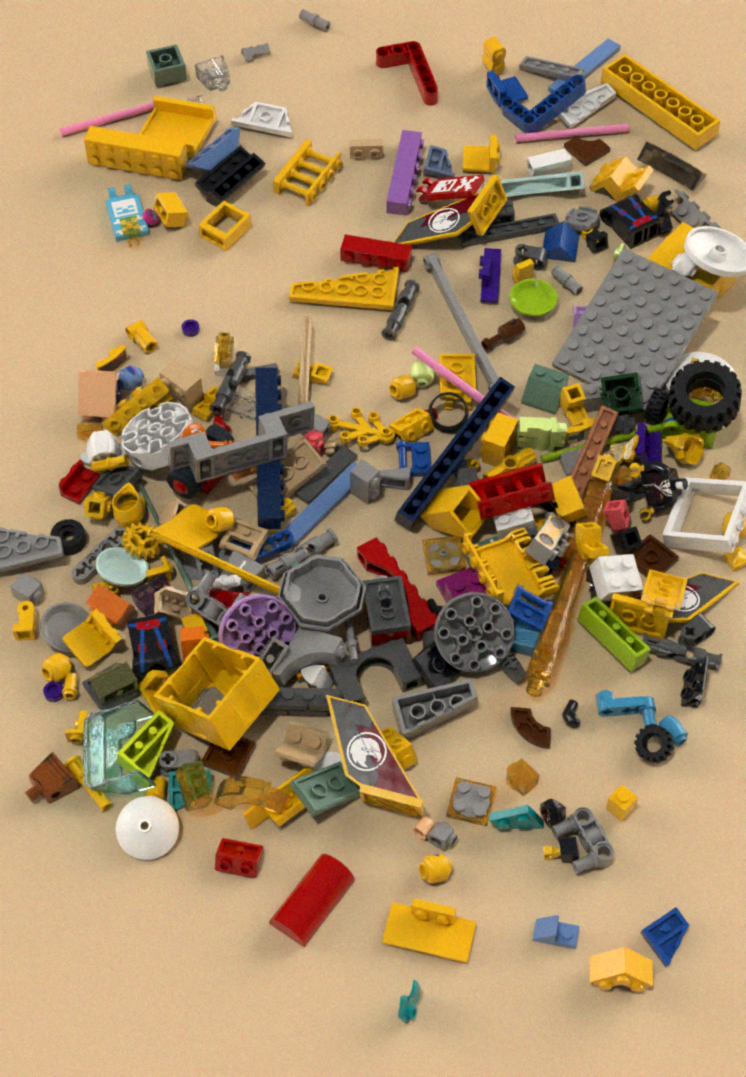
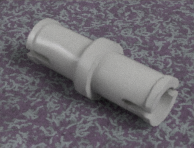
(314, 20)
(566, 280)

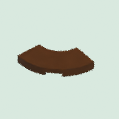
(529, 728)

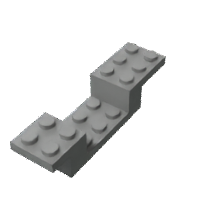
(265, 447)

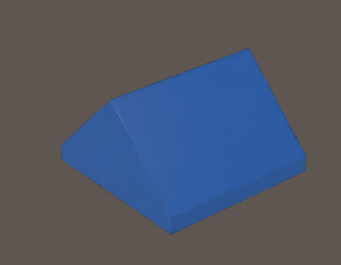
(561, 242)

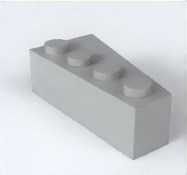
(430, 707)

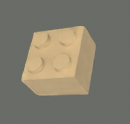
(182, 384)

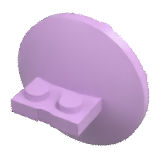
(253, 621)

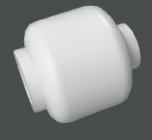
(683, 265)

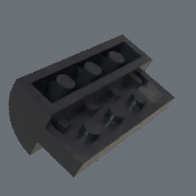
(229, 175)

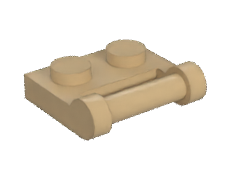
(247, 534)

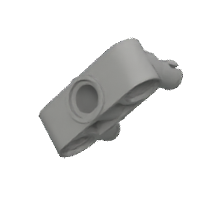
(208, 606)
(591, 837)

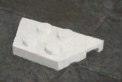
(265, 118)

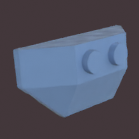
(216, 151)

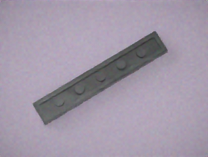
(509, 230)

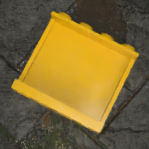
(180, 122)

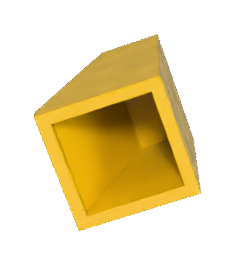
(454, 511)

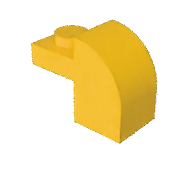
(572, 403)
(589, 541)

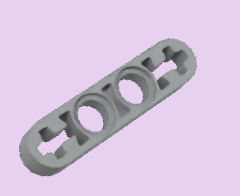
(91, 570)

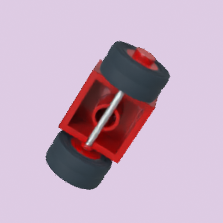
(183, 480)

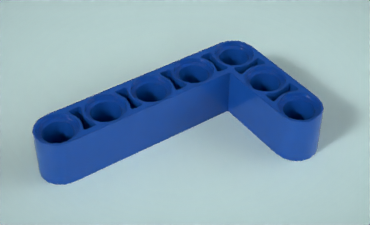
(545, 111)

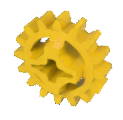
(139, 544)

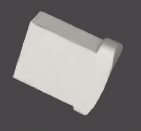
(317, 676)

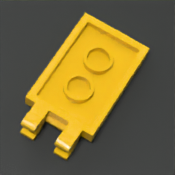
(464, 367)
(663, 591)

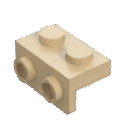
(173, 603)

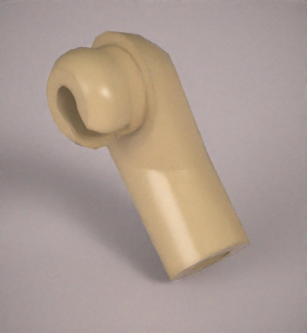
(334, 443)

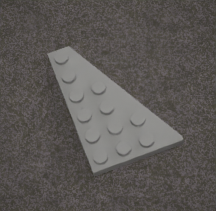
(25, 549)

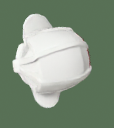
(100, 446)

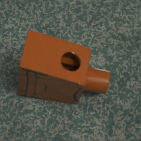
(51, 780)

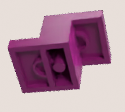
(460, 583)

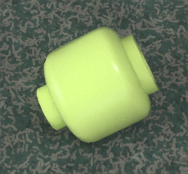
(422, 373)

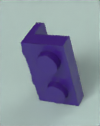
(649, 444)

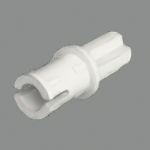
(225, 582)

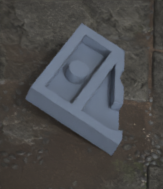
(438, 163)

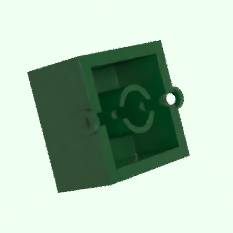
(623, 393)

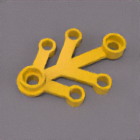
(382, 434)

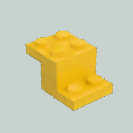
(620, 178)

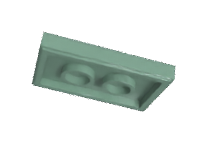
(325, 789)

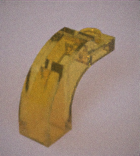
(252, 791)

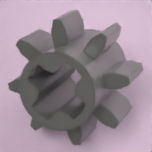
(624, 423)

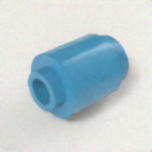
(675, 729)

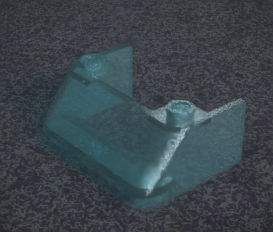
(103, 741)

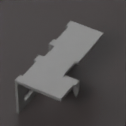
(260, 49)

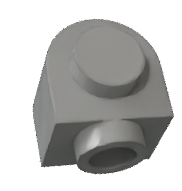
(442, 836)

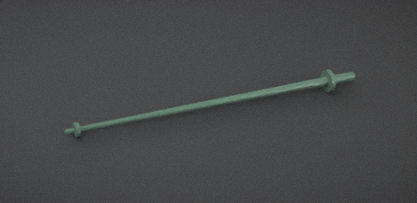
(211, 630)

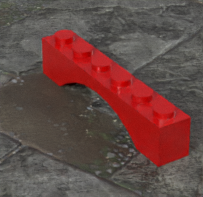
(376, 560)

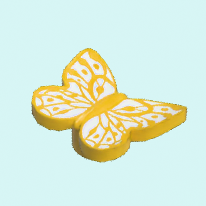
(624, 452)

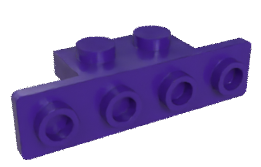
(490, 275)

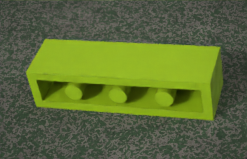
(613, 634)

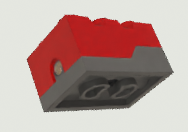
(386, 610)

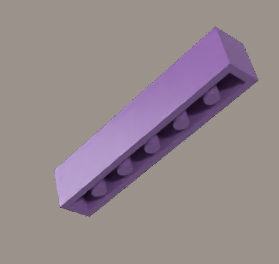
(404, 173)

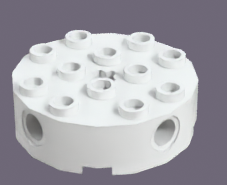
(151, 430)

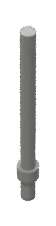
(351, 643)

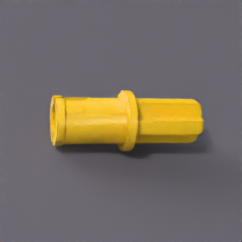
(110, 463)

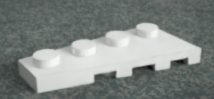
(587, 105)

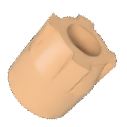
(423, 827)

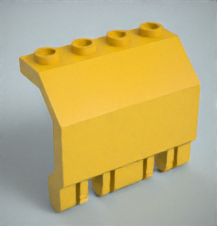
(505, 565)

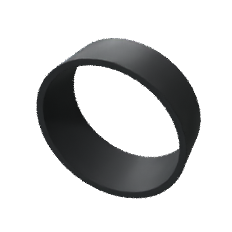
(440, 427)

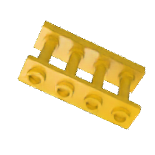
(298, 161)

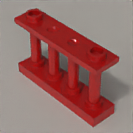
(508, 482)

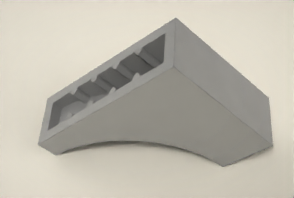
(308, 649)

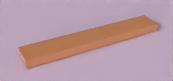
(593, 447)

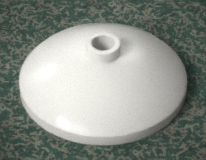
(159, 836)

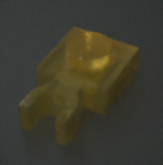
(130, 227)

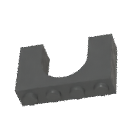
(391, 655)

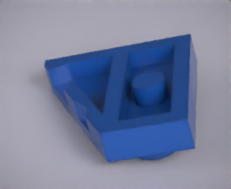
(666, 935)

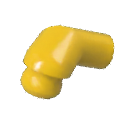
(115, 589)

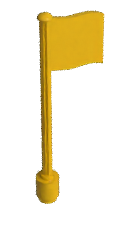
(190, 533)

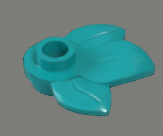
(407, 1008)

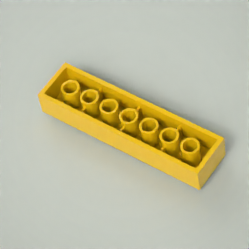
(661, 101)

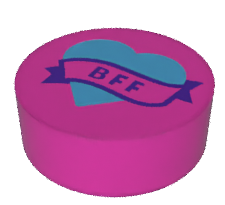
(150, 216)

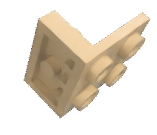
(303, 744)

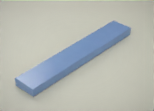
(592, 61)
(321, 506)

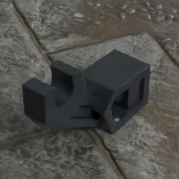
(663, 203)

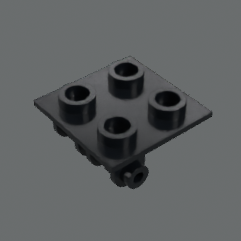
(694, 683)

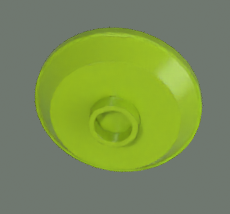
(533, 297)

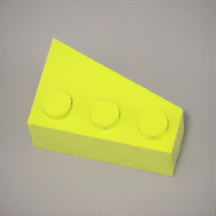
(146, 745)

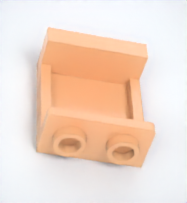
(97, 393)

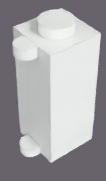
(549, 163)

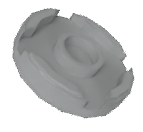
(582, 218)

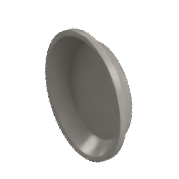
(59, 621)

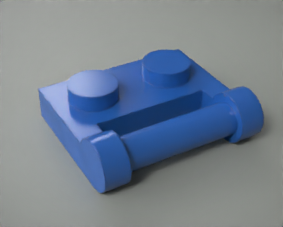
(419, 454)
(526, 612)

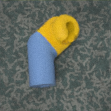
(467, 463)

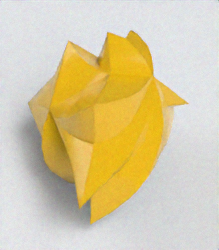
(686, 447)

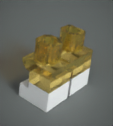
(224, 353)

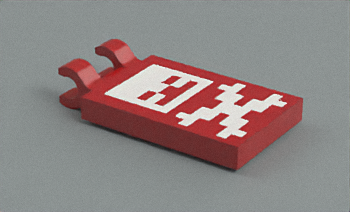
(450, 188)

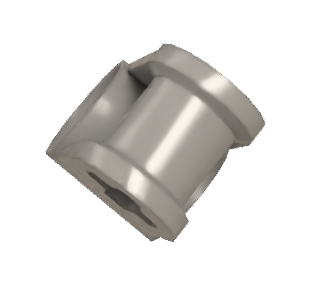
(176, 759)

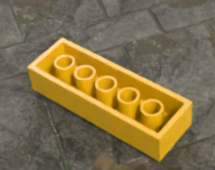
(136, 153)

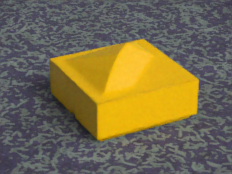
(736, 559)

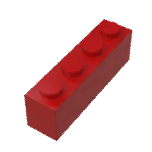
(375, 252)

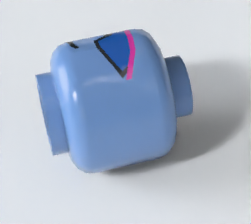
(130, 378)

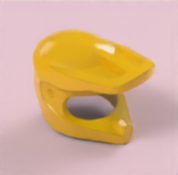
(131, 509)

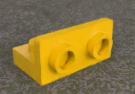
(413, 425)

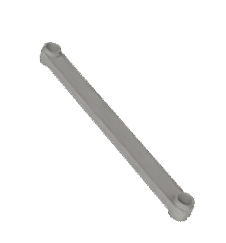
(433, 263)

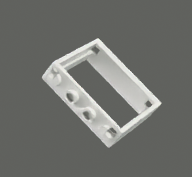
(706, 542)

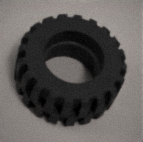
(710, 376)

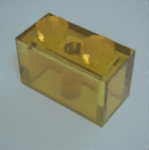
(194, 785)

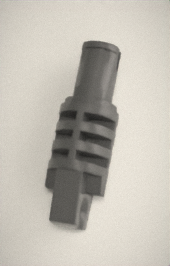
(513, 668)

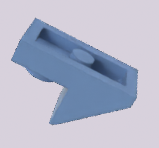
(556, 933)

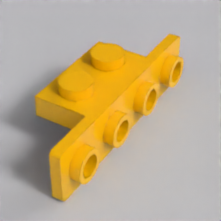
(140, 400)
(293, 805)

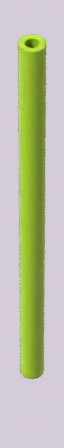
(614, 439)

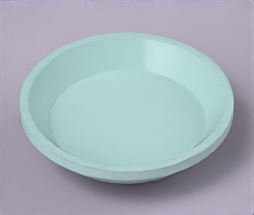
(121, 569)

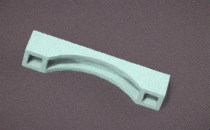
(542, 183)

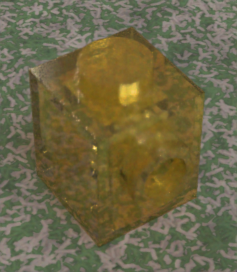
(521, 777)

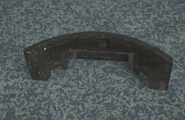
(671, 165)

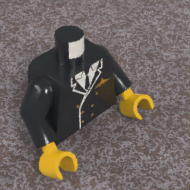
(660, 485)

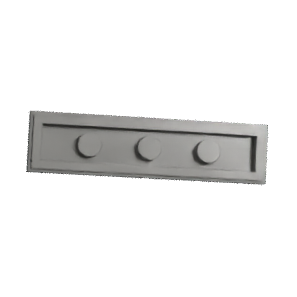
(549, 68)

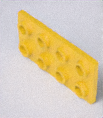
(429, 930)

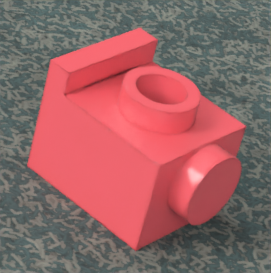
(315, 438)
(617, 514)

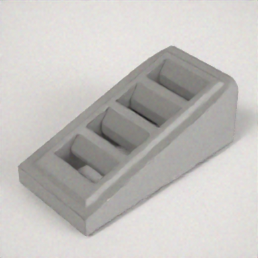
(395, 478)

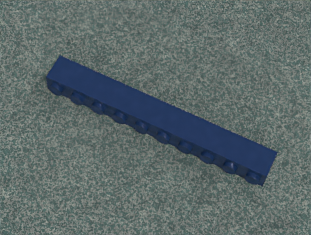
(454, 453)
(268, 474)

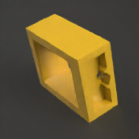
(216, 236)

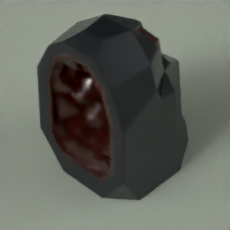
(552, 812)

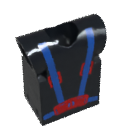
(631, 221)
(152, 645)

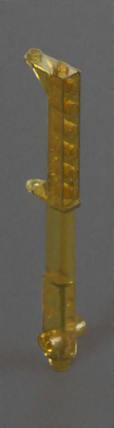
(552, 637)

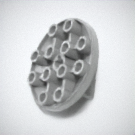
(474, 632)

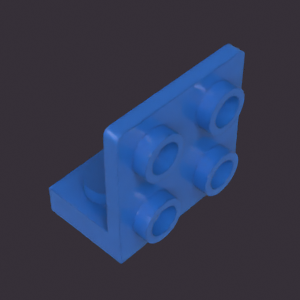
(505, 87)

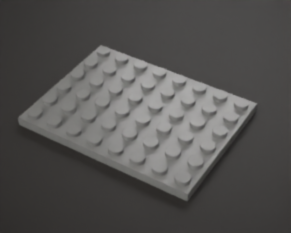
(635, 324)

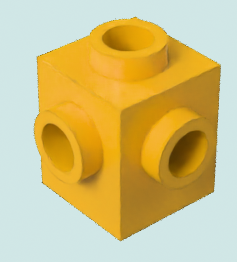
(92, 508)

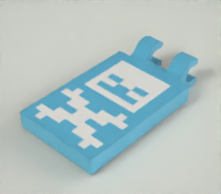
(123, 207)

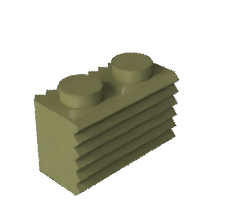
(114, 683)

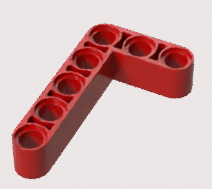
(411, 54)

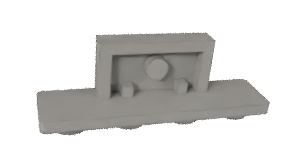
(689, 212)

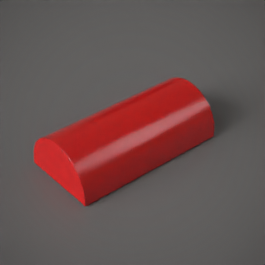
(313, 899)

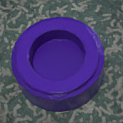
(190, 328)
(53, 691)

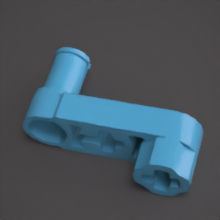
(611, 706)

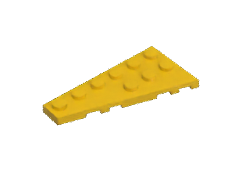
(351, 290)

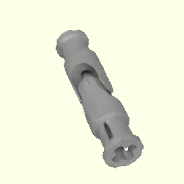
(316, 544)

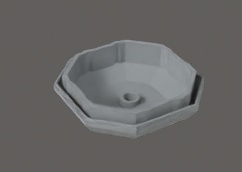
(322, 578)

